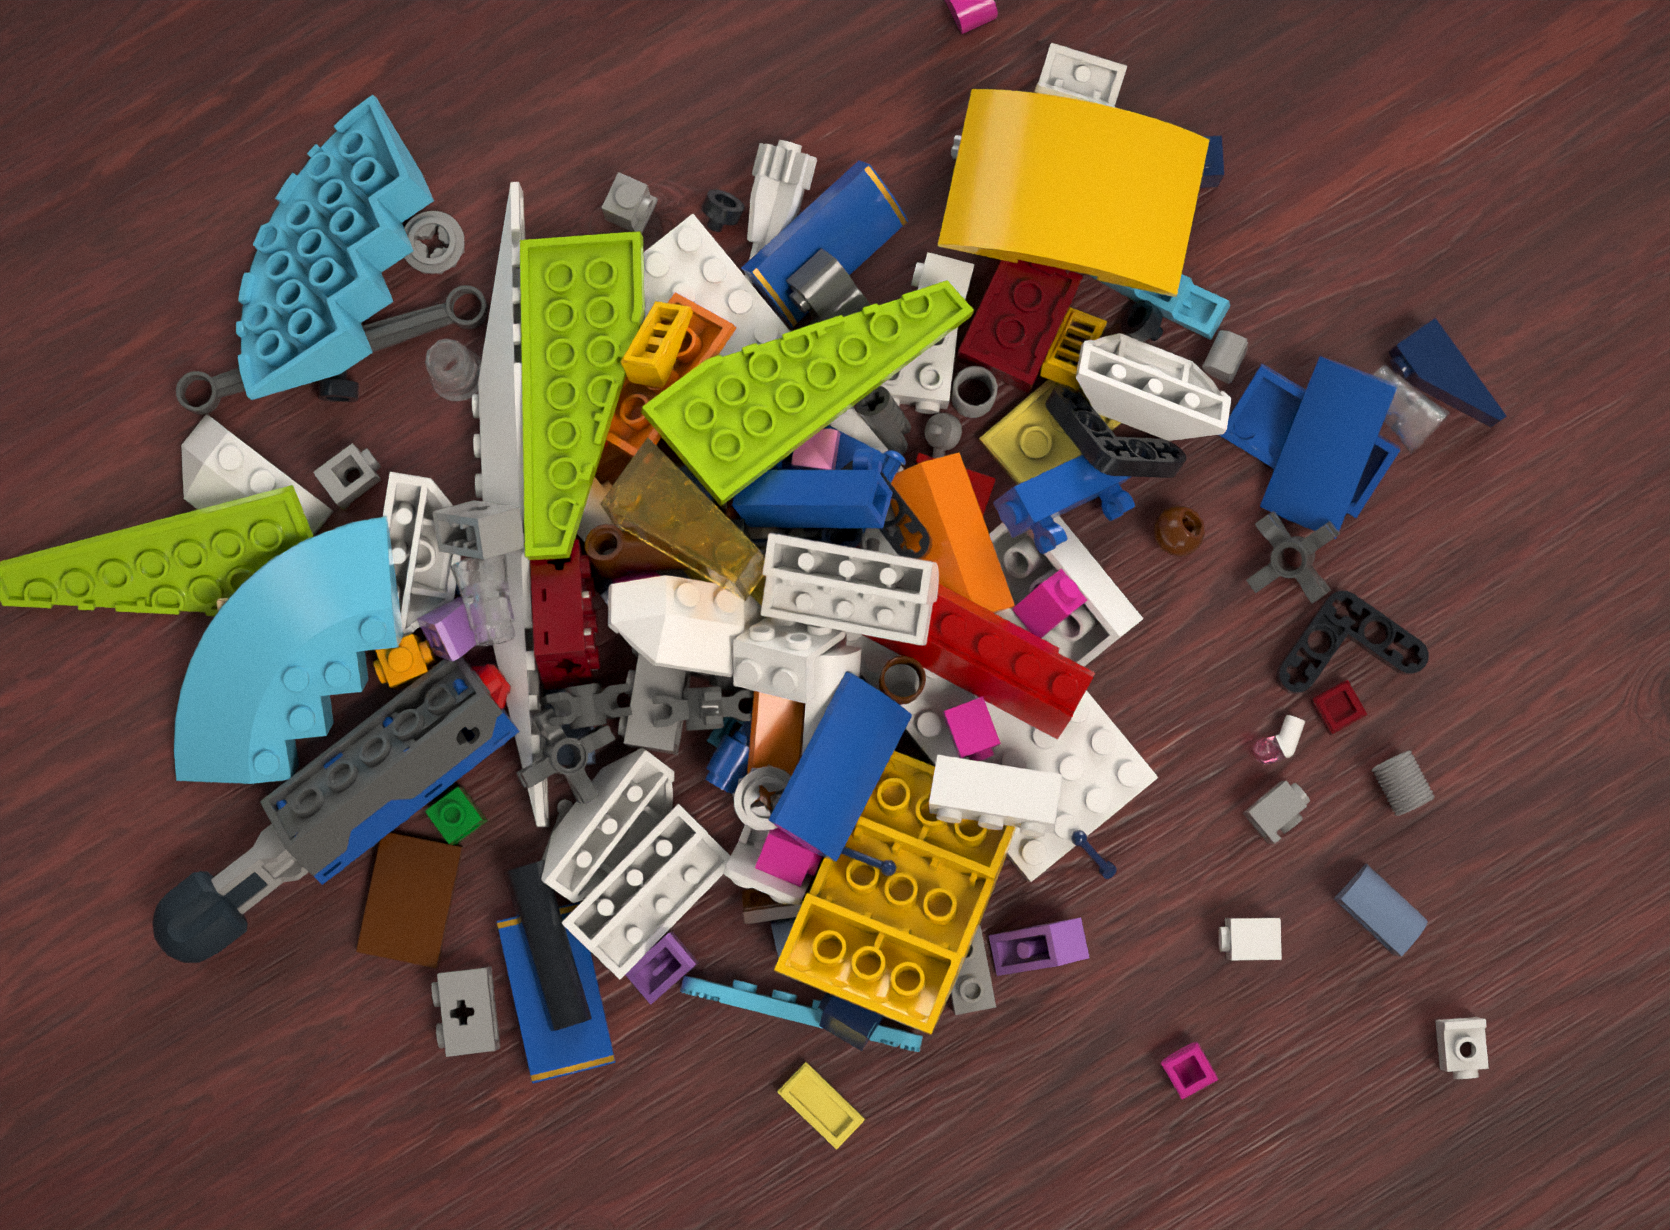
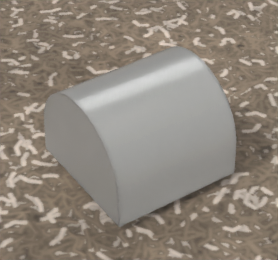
(1225, 356)

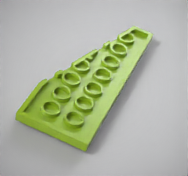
(576, 324)
(762, 403)
(164, 563)

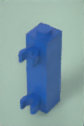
(1055, 492)
(817, 497)

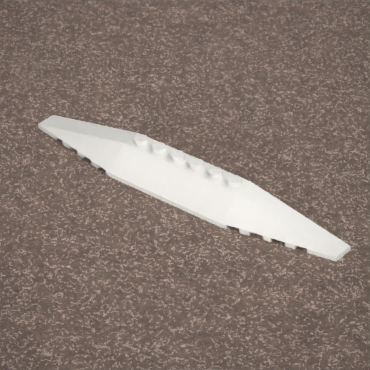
(503, 483)

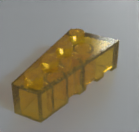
(678, 519)

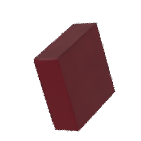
(1338, 707)

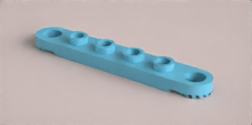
(784, 1006)

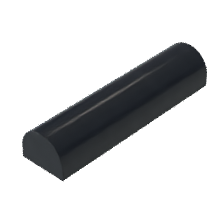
(547, 947)

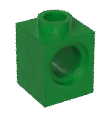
(456, 815)

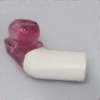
(1281, 745)

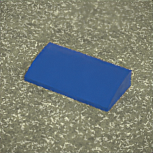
(1264, 421)
(1328, 445)
(840, 767)

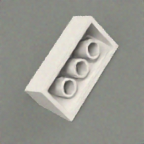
(1095, 623)

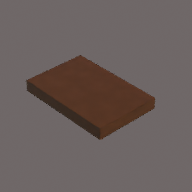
(409, 900)

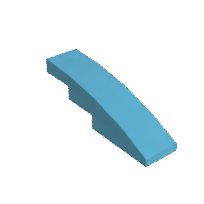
(1191, 307)

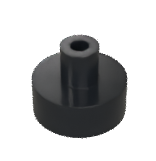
(721, 209)
(1143, 322)
(338, 389)

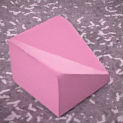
(818, 452)

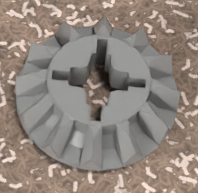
(424, 227)
(756, 814)

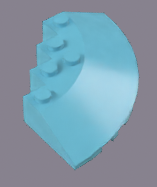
(326, 255)
(282, 652)

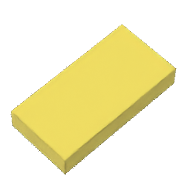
(821, 1105)

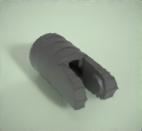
(885, 419)

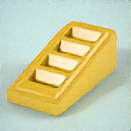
(655, 368)
(1062, 371)

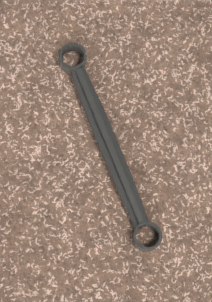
(379, 335)

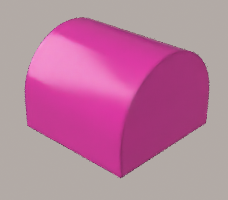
(972, 13)
(1189, 1070)

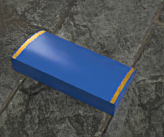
(845, 221)
(564, 1050)

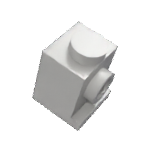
(629, 203)
(335, 471)
(1277, 810)

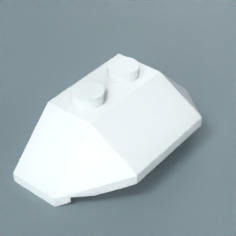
(1151, 389)
(224, 469)
(420, 569)
(681, 622)
(601, 833)

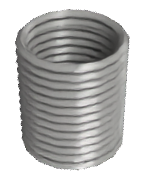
(983, 375)
(1403, 783)

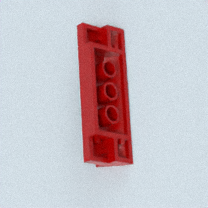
(998, 663)

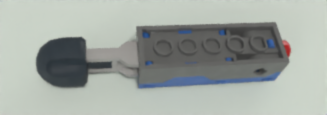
(346, 801)

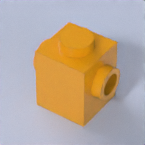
(405, 663)

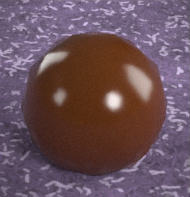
(1179, 531)

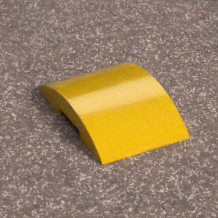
(1074, 188)
(903, 935)

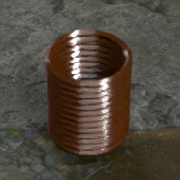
(913, 663)

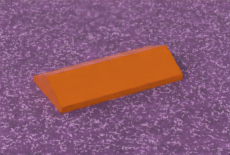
(703, 339)
(961, 544)
(775, 736)

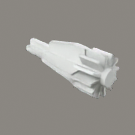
(777, 190)

